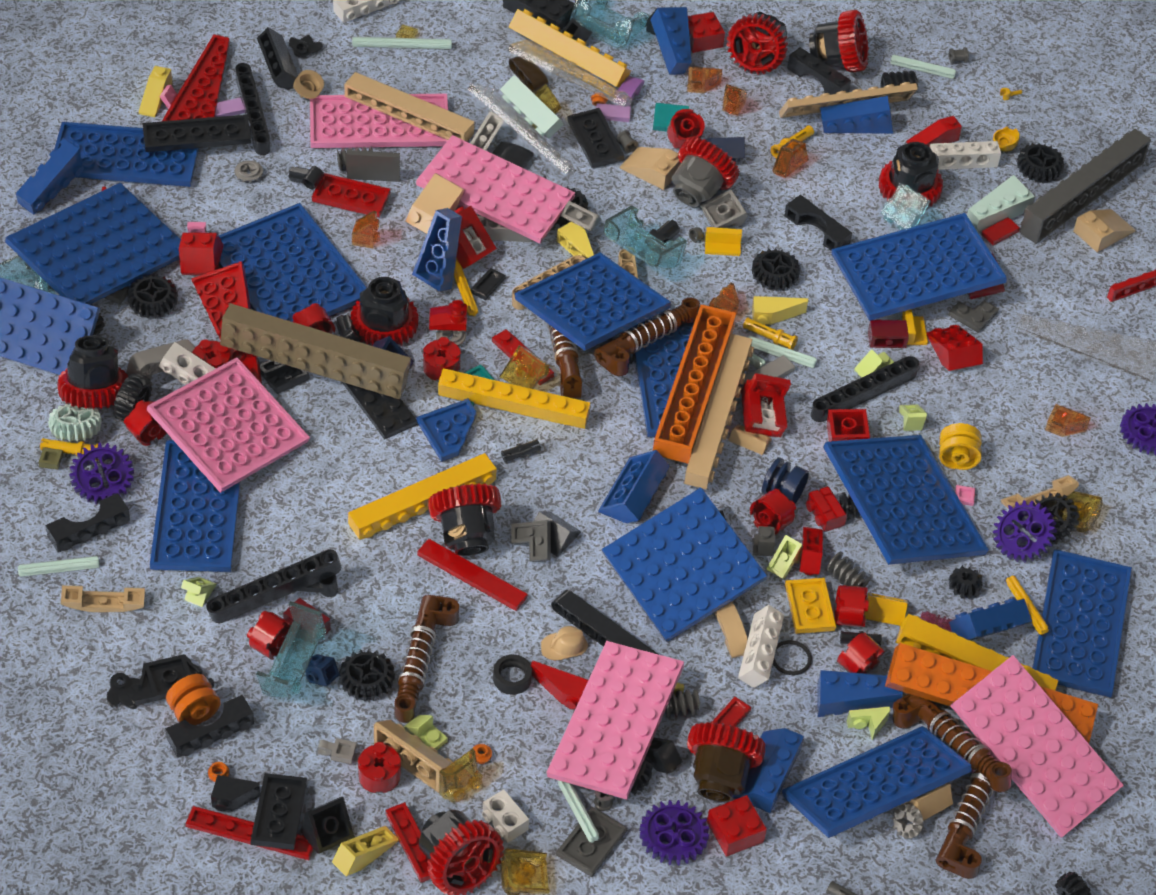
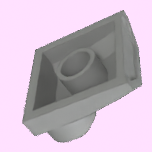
(724, 211)

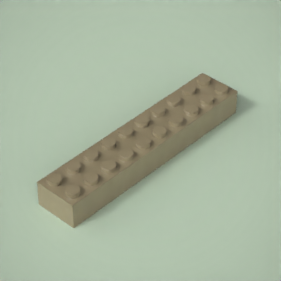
(315, 351)

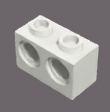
(509, 814)

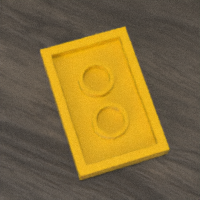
(810, 605)

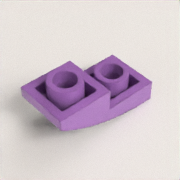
(632, 86)

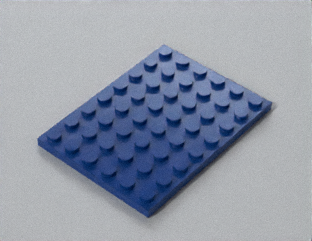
(97, 245)
(291, 265)
(918, 266)
(905, 499)

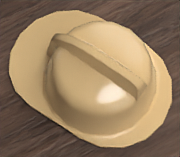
(308, 84)
(564, 644)

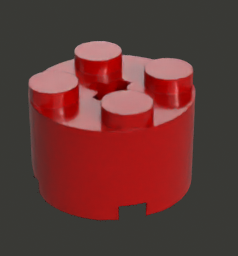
(685, 125)
(315, 317)
(212, 353)
(440, 355)
(143, 425)
(773, 511)
(851, 605)
(268, 634)
(861, 655)
(379, 768)

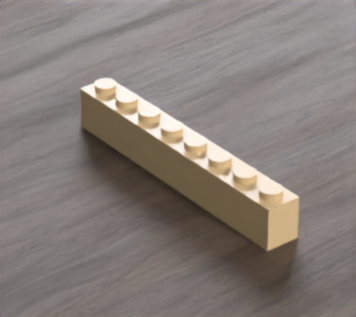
(408, 108)

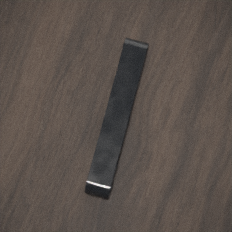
(252, 107)
(865, 388)
(265, 584)
(594, 622)

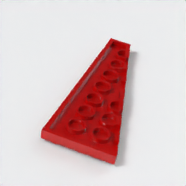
(202, 87)
(217, 291)

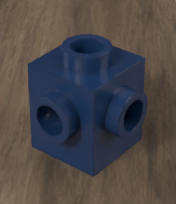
(322, 670)

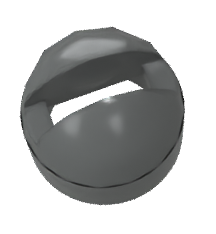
(696, 232)

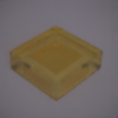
(406, 32)

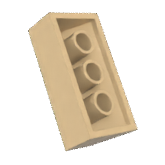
(415, 755)

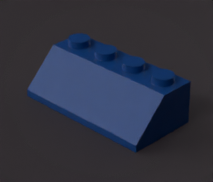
(635, 487)
(768, 779)

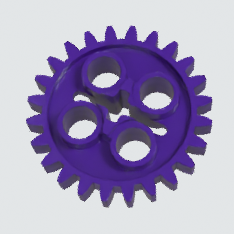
(1140, 427)
(84, 479)
(1011, 544)
(677, 848)

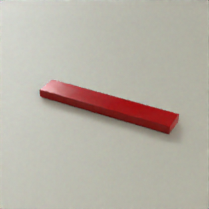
(472, 574)
(239, 830)

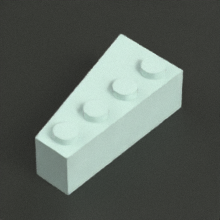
(529, 105)
(1003, 202)

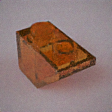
(703, 79)
(734, 99)
(790, 158)
(365, 231)
(726, 299)
(1066, 421)

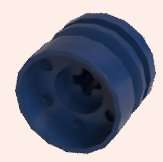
(789, 483)

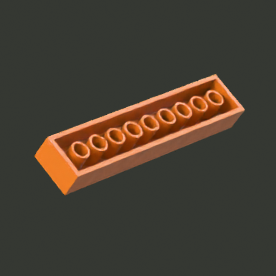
(694, 383)
(947, 680)

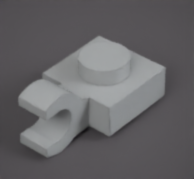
(340, 751)

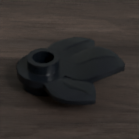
(304, 46)
(122, 693)

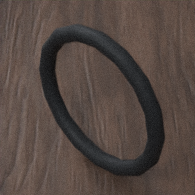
(794, 672)

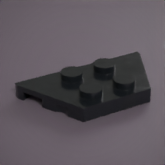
(161, 675)

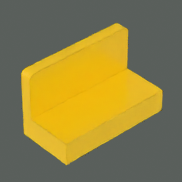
(723, 241)
(916, 328)
(886, 609)

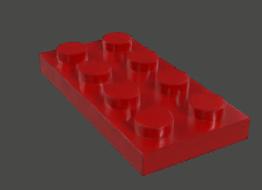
(351, 195)

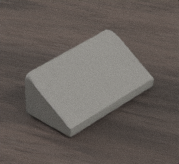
(580, 216)

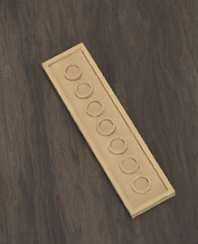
(812, 104)

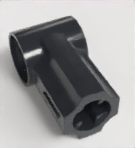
(308, 177)
(666, 231)
(347, 329)
(327, 587)

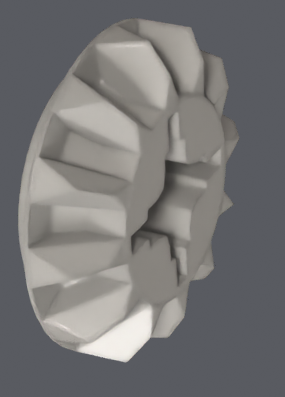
(254, 167)
(458, 339)
(911, 813)

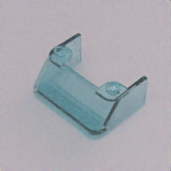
(294, 654)

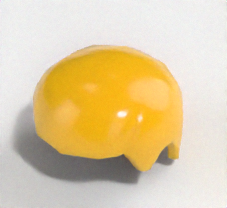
(1007, 138)

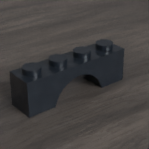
(803, 62)
(802, 211)
(67, 533)
(187, 738)

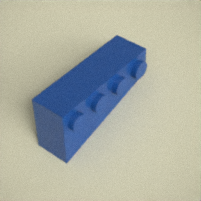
(51, 178)
(991, 620)
(852, 691)

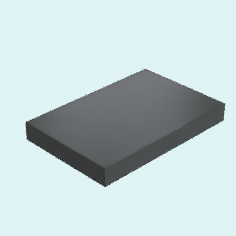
(373, 165)
(587, 855)

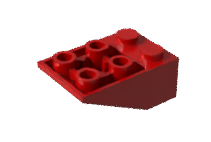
(956, 347)

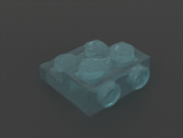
(905, 207)

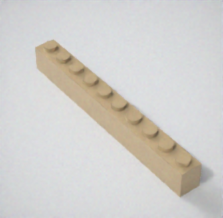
(718, 412)

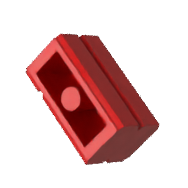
(826, 509)

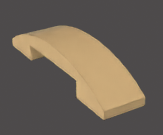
(1063, 485)
(98, 601)
(732, 629)

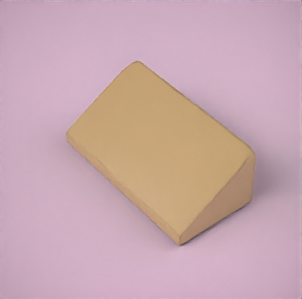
(751, 441)

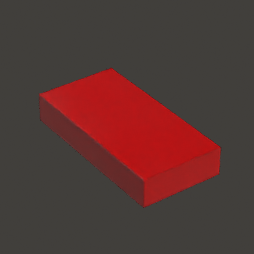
(1000, 231)
(733, 713)

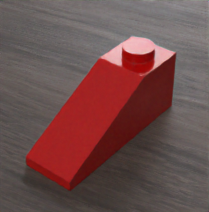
(942, 131)
(812, 551)
(561, 684)

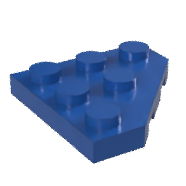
(448, 428)

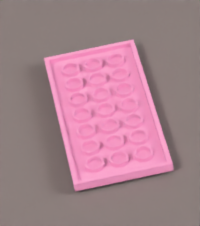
(347, 124)
(499, 188)
(615, 720)
(1040, 745)

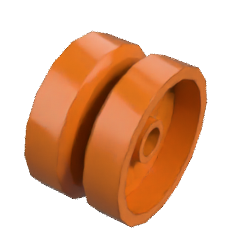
(193, 699)

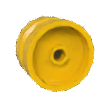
(960, 446)

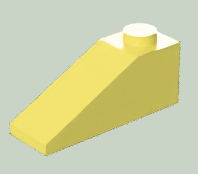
(156, 84)
(574, 240)
(776, 309)
(362, 850)

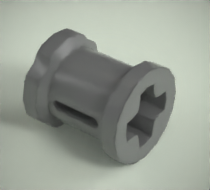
(958, 55)
(626, 140)
(606, 801)

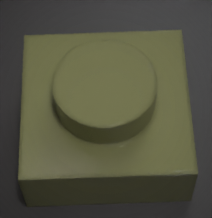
(50, 458)

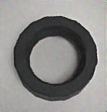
(512, 687)

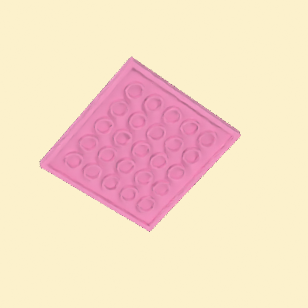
(228, 424)

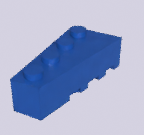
(673, 37)
(858, 117)
(439, 250)

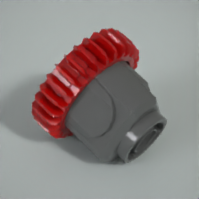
(702, 172)

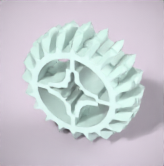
(74, 423)

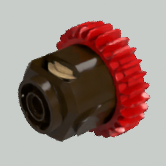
(723, 759)

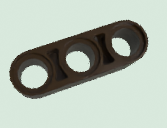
(527, 71)

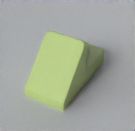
(872, 363)
(913, 416)
(785, 556)
(198, 590)
(873, 718)
(423, 728)

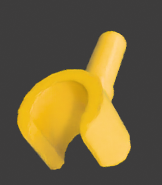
(1007, 93)

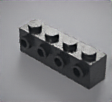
(277, 58)

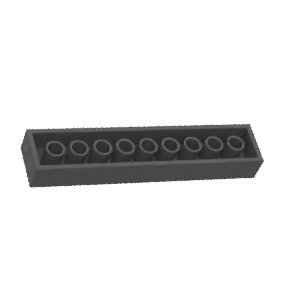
(1084, 186)

